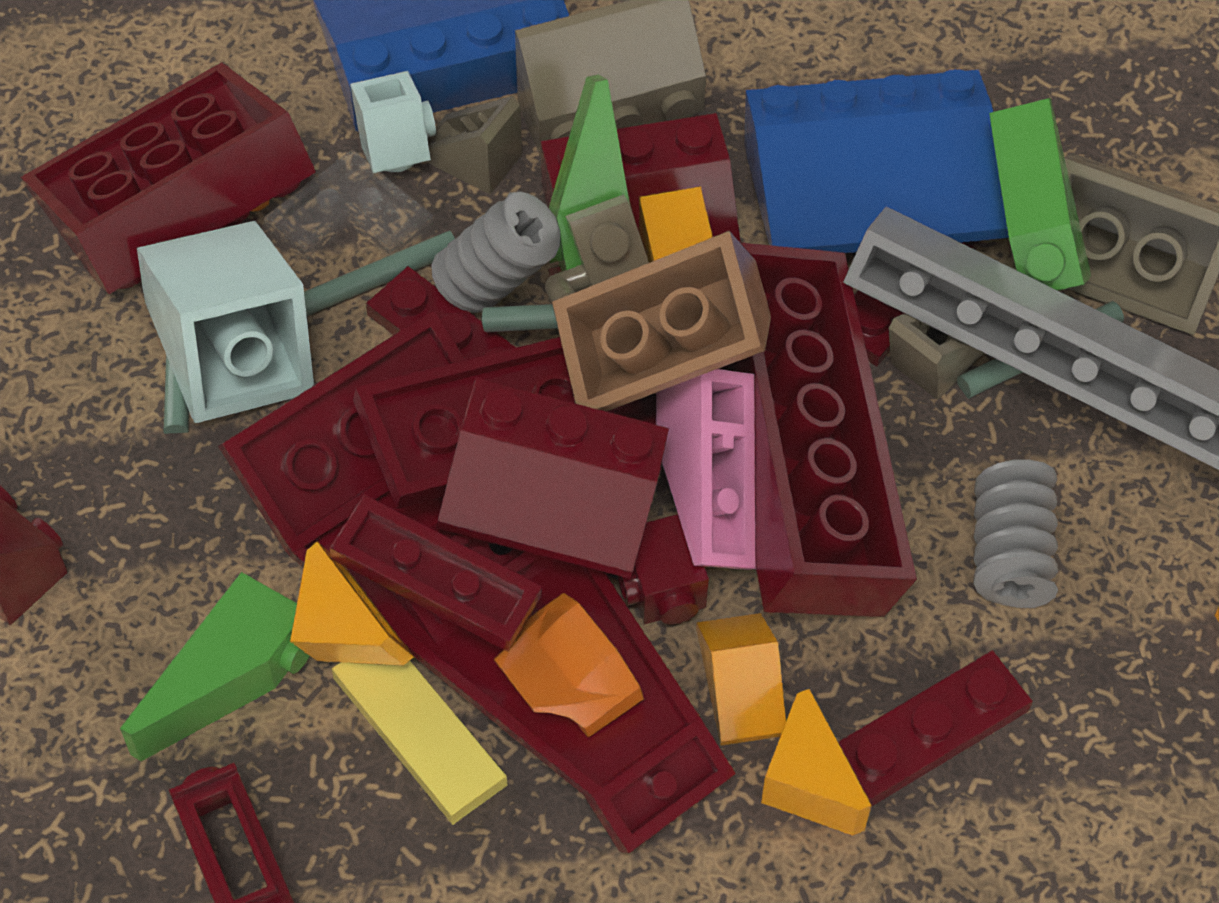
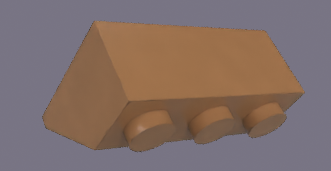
(663, 323)

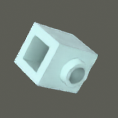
(392, 122)

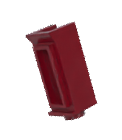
(205, 792)

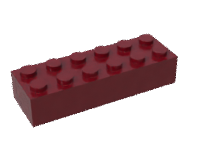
(823, 468)

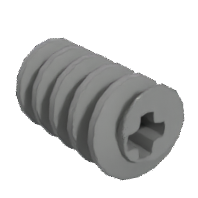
(497, 252)
(1016, 534)

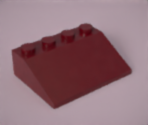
(170, 173)

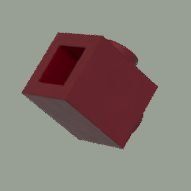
(664, 576)

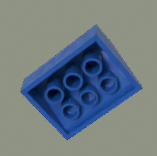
(449, 47)
(847, 149)

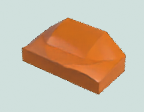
(570, 667)

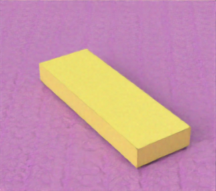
(423, 735)

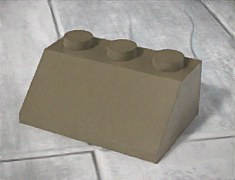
(638, 45)
(1145, 244)

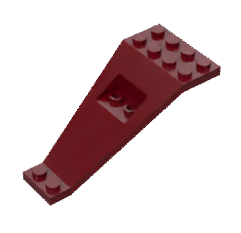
(306, 476)

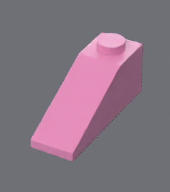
(712, 465)

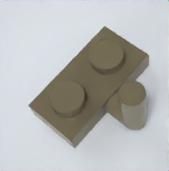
(605, 244)

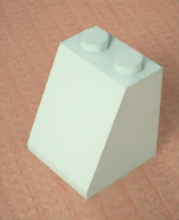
(228, 319)

